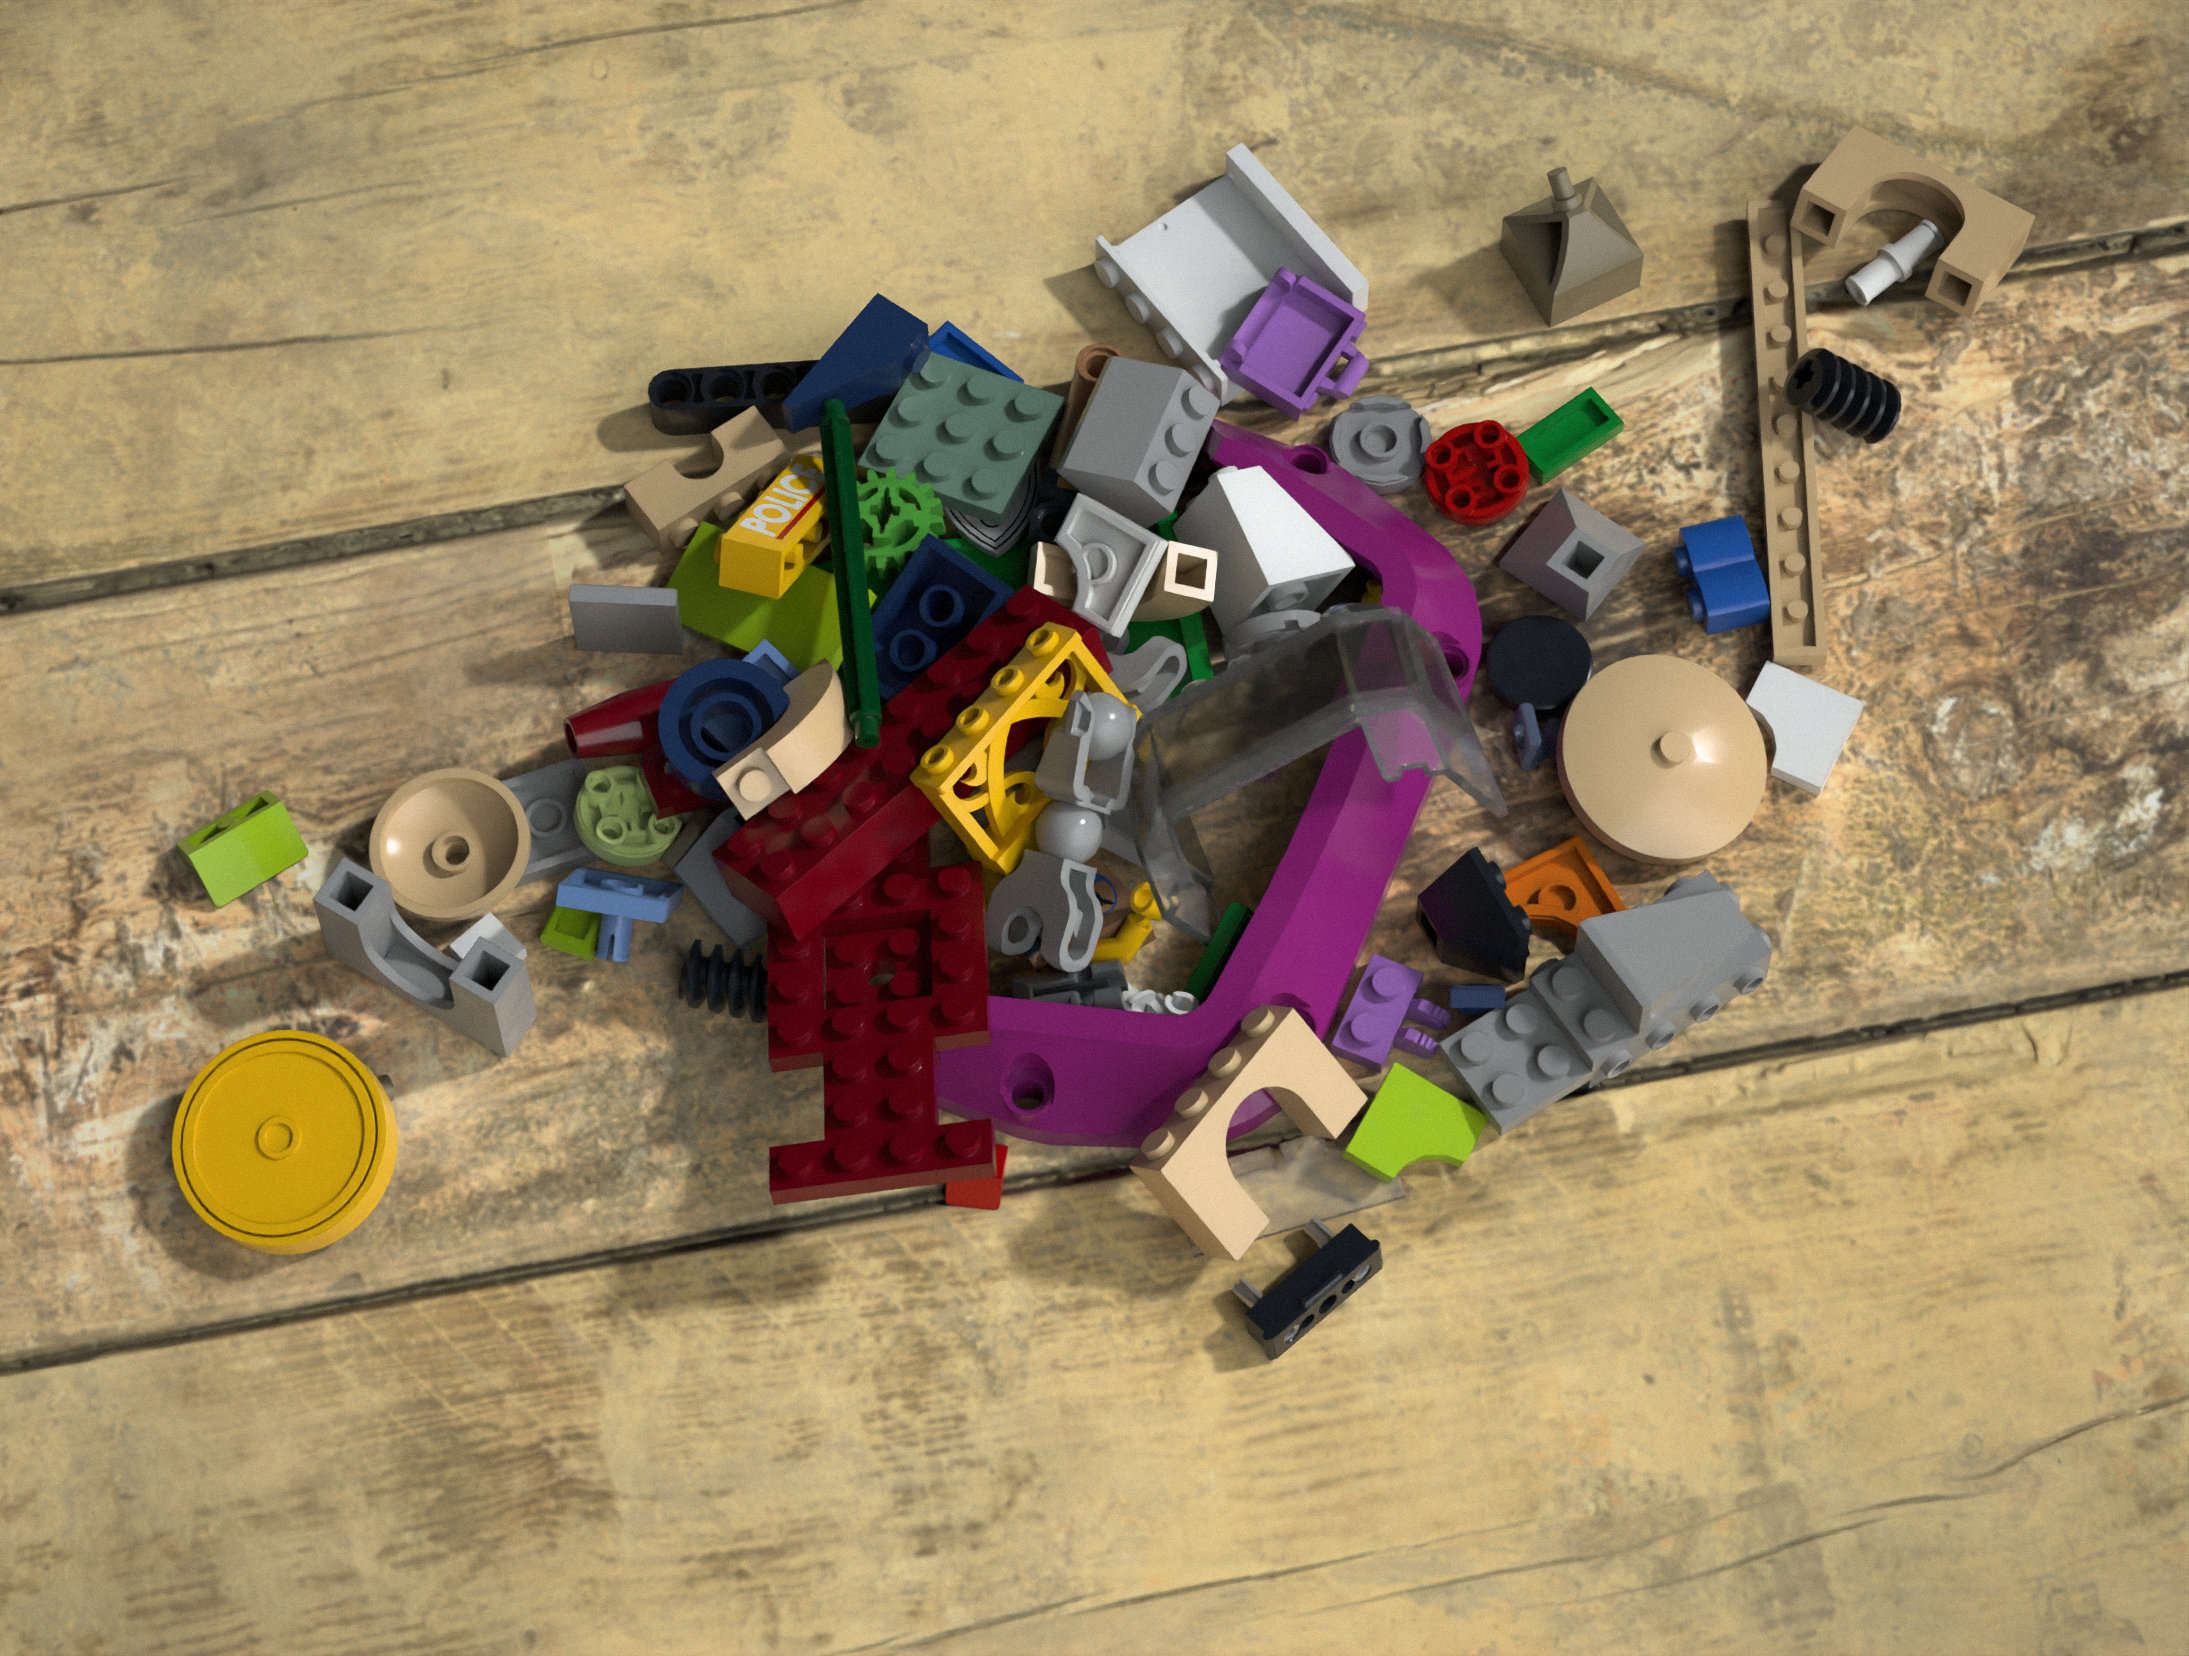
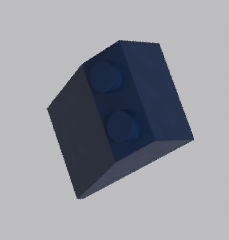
(930, 611)

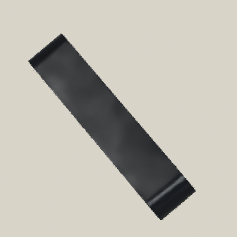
(748, 386)

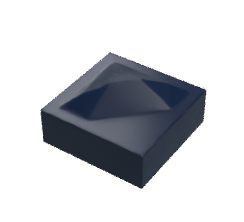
(1476, 998)

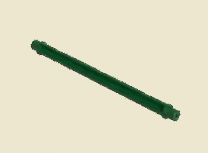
(850, 574)

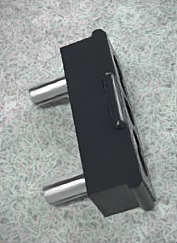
(1312, 1289)

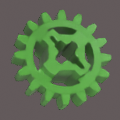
(907, 525)

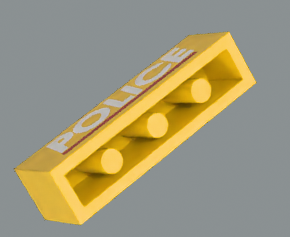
(777, 532)

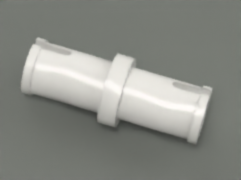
(1894, 262)

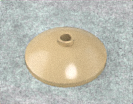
(445, 816)

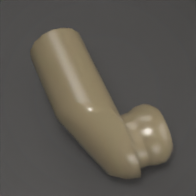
(695, 823)

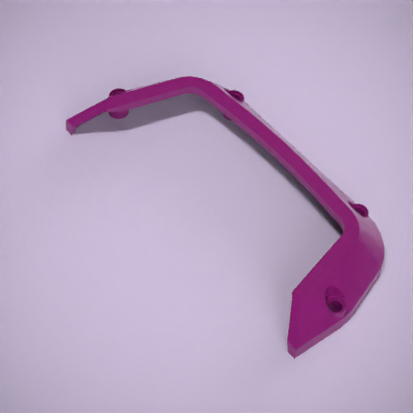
(1118, 1072)

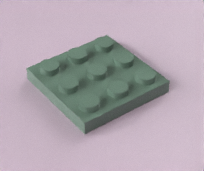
(965, 436)

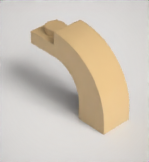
(1177, 589)
(796, 747)

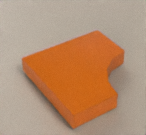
(1562, 887)

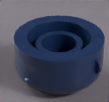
(702, 694)

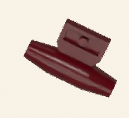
(630, 726)

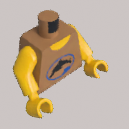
(1125, 920)

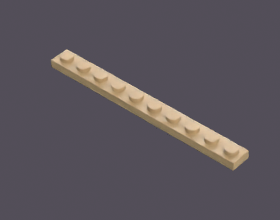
(1785, 438)

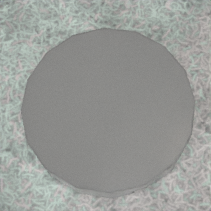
(1381, 443)
(1262, 630)

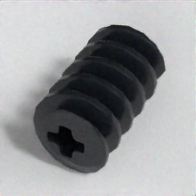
(1843, 395)
(725, 982)

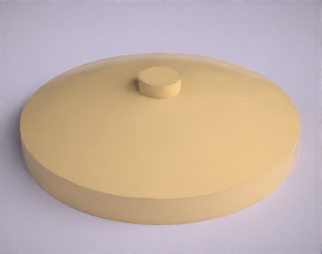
(1661, 759)

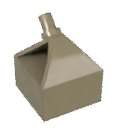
(1571, 249)

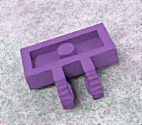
(1378, 1013)

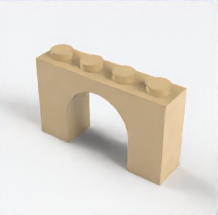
(1875, 174)
(1187, 1156)

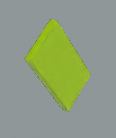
(799, 624)

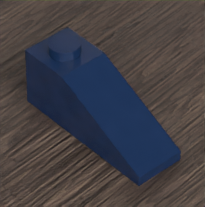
(862, 363)

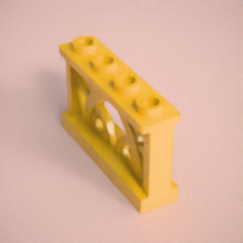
(981, 739)

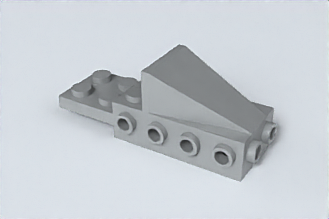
(1610, 1001)

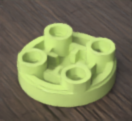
(618, 819)

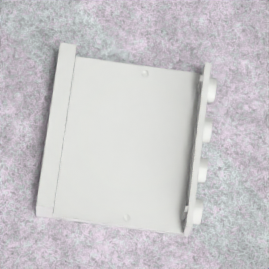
(1212, 260)

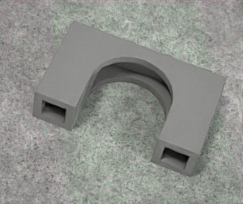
(480, 996)

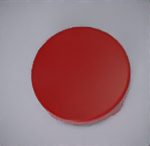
(1476, 473)

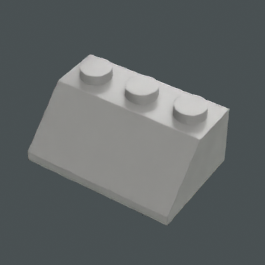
(1139, 438)

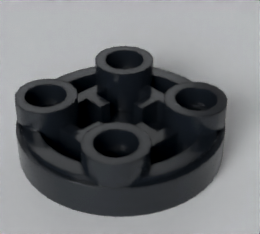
(1538, 664)

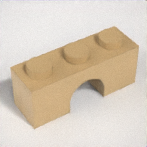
(674, 506)

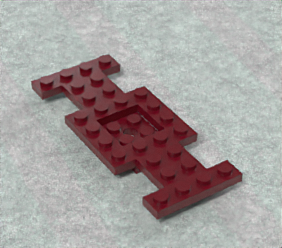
(884, 1039)

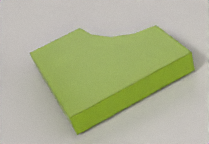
(1411, 1124)

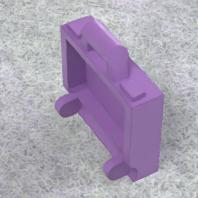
(1294, 345)

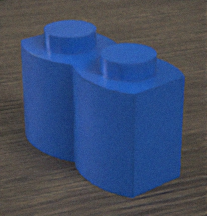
(1722, 575)

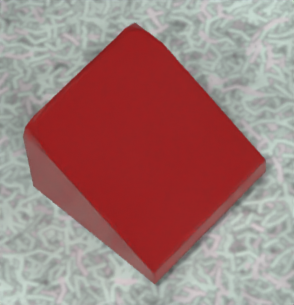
(982, 1192)

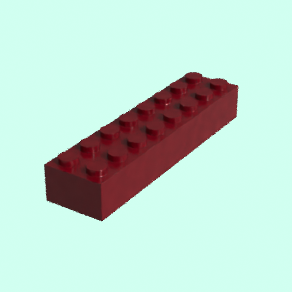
(863, 810)

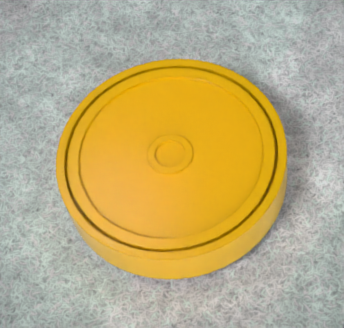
(284, 1142)

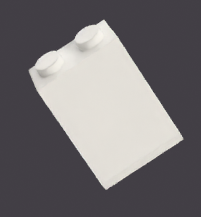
(1265, 544)

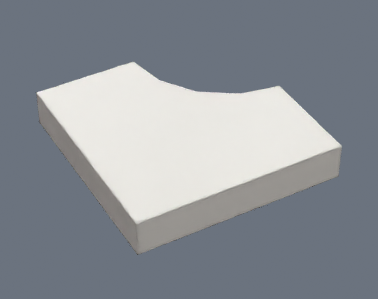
(1110, 560)
(1805, 724)

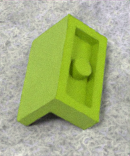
(243, 847)

